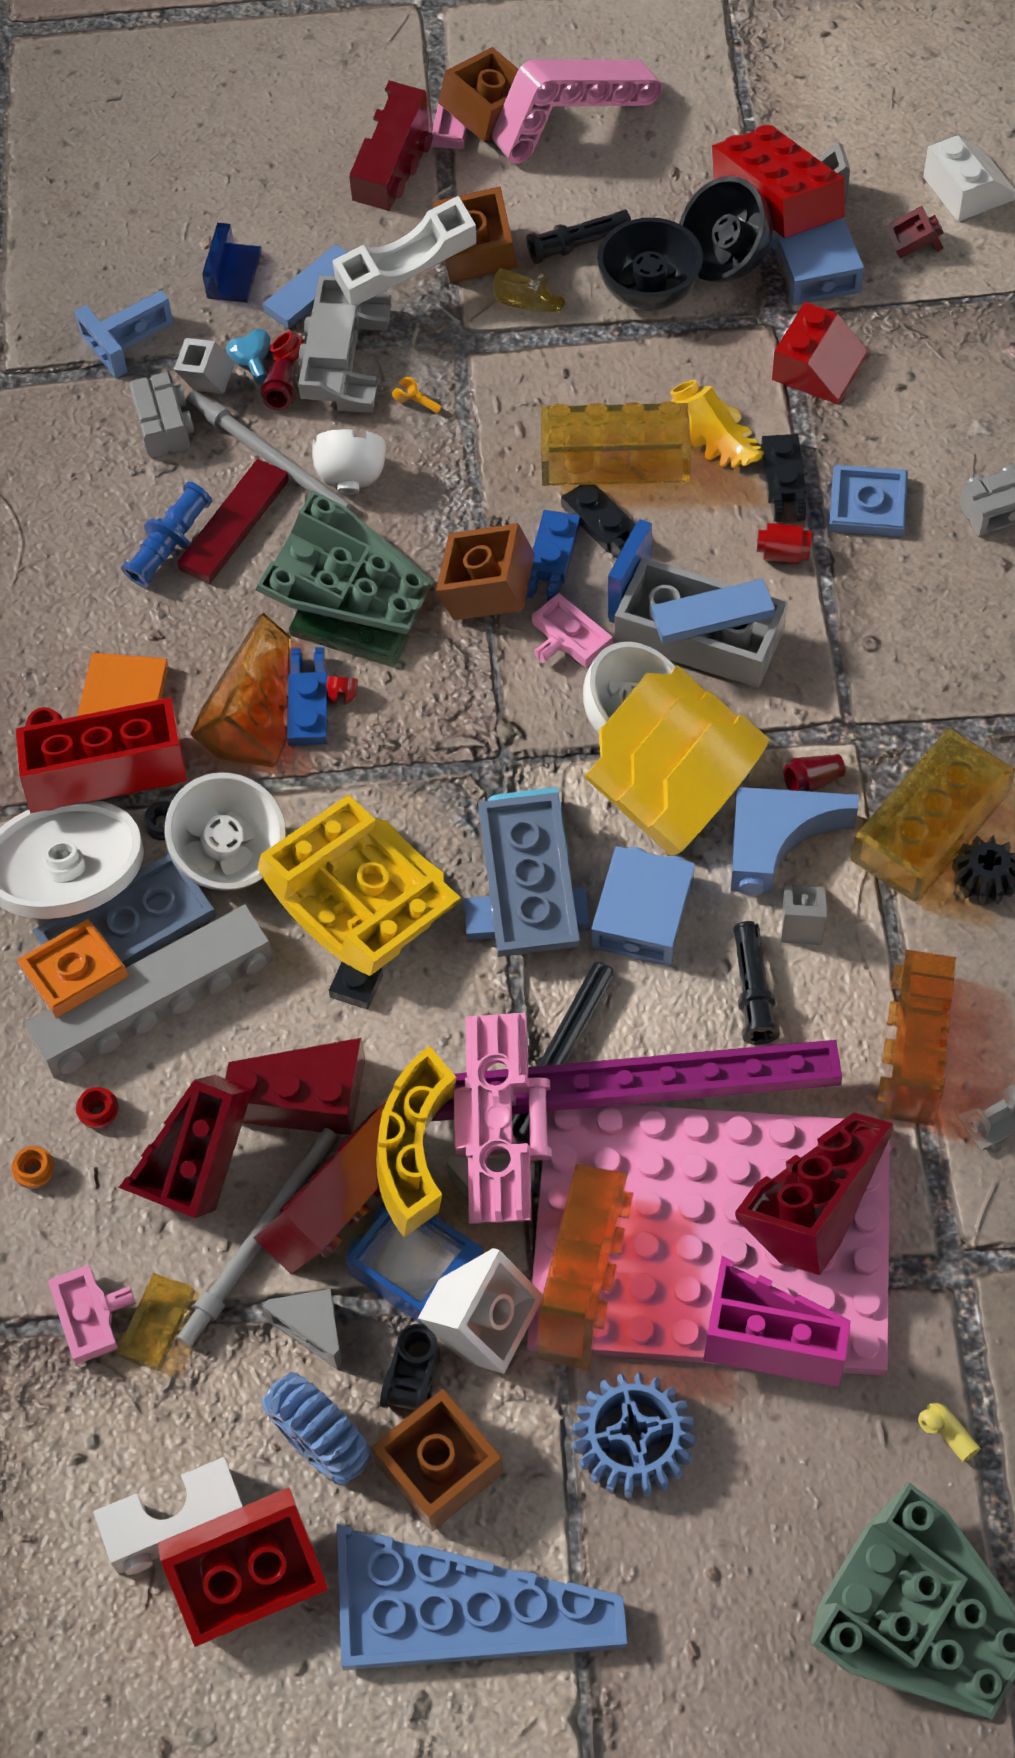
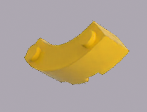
(400, 1160)

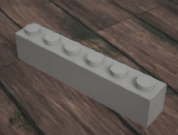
(155, 989)

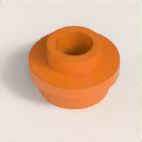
(30, 1156)

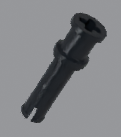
(563, 238)
(756, 999)

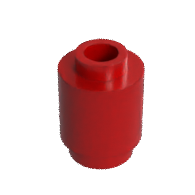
(784, 543)

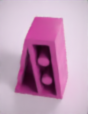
(772, 1331)

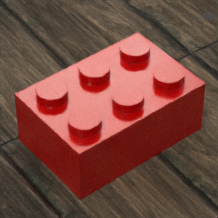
(241, 1567)

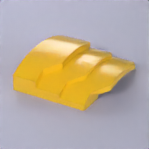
(673, 757)
(356, 885)

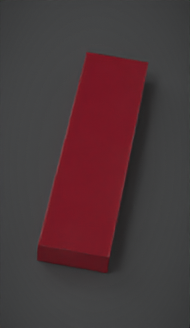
(233, 521)

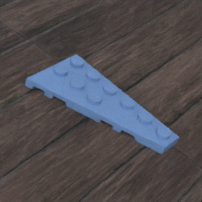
(443, 1607)

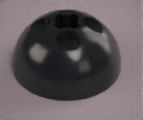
(731, 226)
(650, 262)

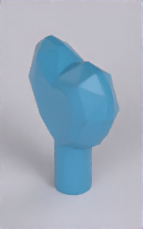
(251, 352)

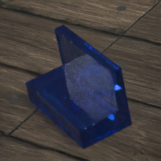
(229, 267)

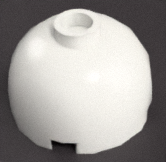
(348, 460)

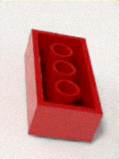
(793, 181)
(100, 755)

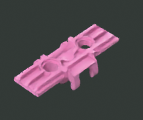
(485, 1119)

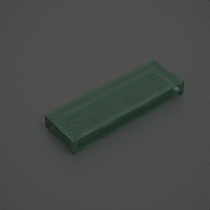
(349, 637)

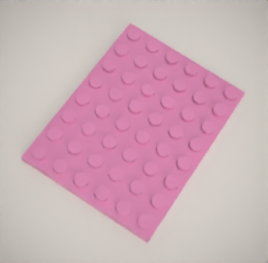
(686, 1184)

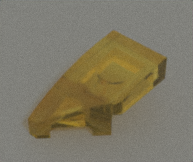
(525, 293)

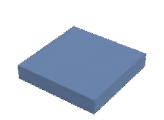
(868, 500)

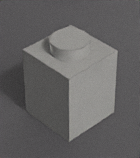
(204, 365)

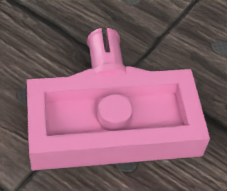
(569, 631)
(87, 1312)

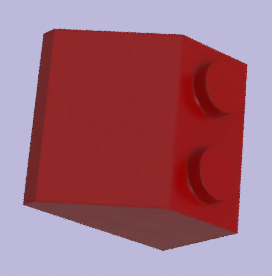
(818, 354)

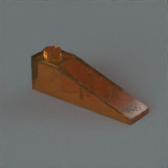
(248, 702)

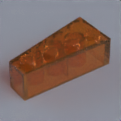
(919, 1038)
(583, 1266)

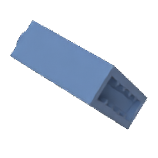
(774, 823)

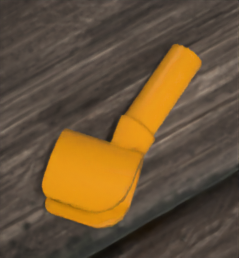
(413, 393)

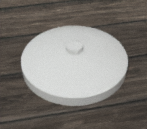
(67, 859)

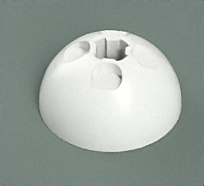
(615, 675)
(227, 811)

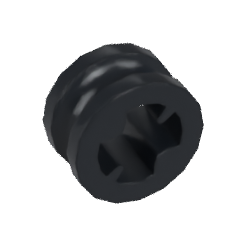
(152, 812)

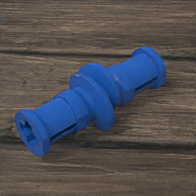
(166, 534)

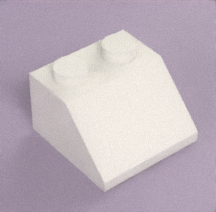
(965, 178)
(482, 1310)

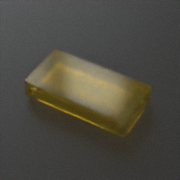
(156, 1322)

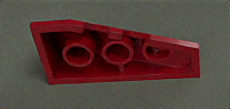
(812, 1202)

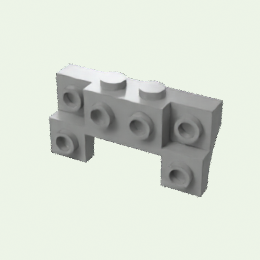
(332, 345)

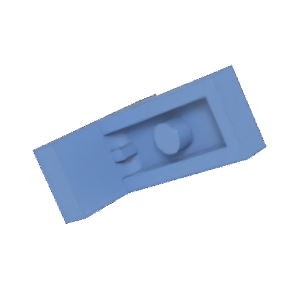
(123, 329)

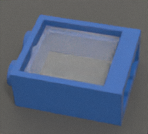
(407, 1267)

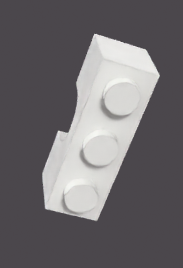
(133, 1535)

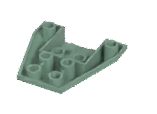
(344, 570)
(920, 1610)

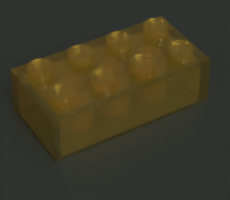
(615, 444)
(932, 815)

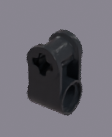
(410, 1378)

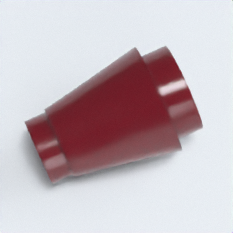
(279, 386)
(813, 772)

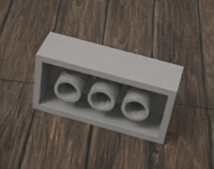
(733, 653)

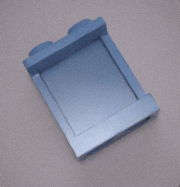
(820, 262)
(642, 905)

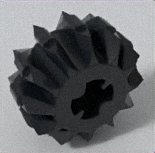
(985, 870)

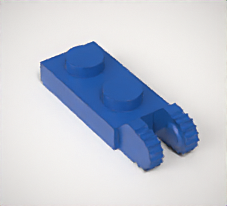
(553, 551)
(307, 701)

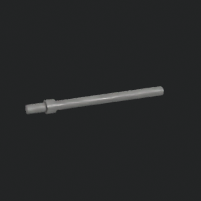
(220, 417)
(211, 1303)

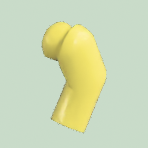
(941, 1420)

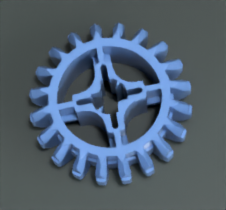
(316, 1428)
(618, 1441)

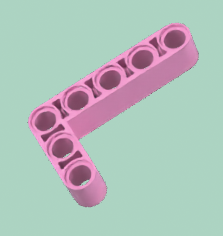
(566, 83)

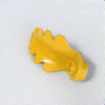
(716, 426)

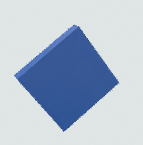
(637, 546)

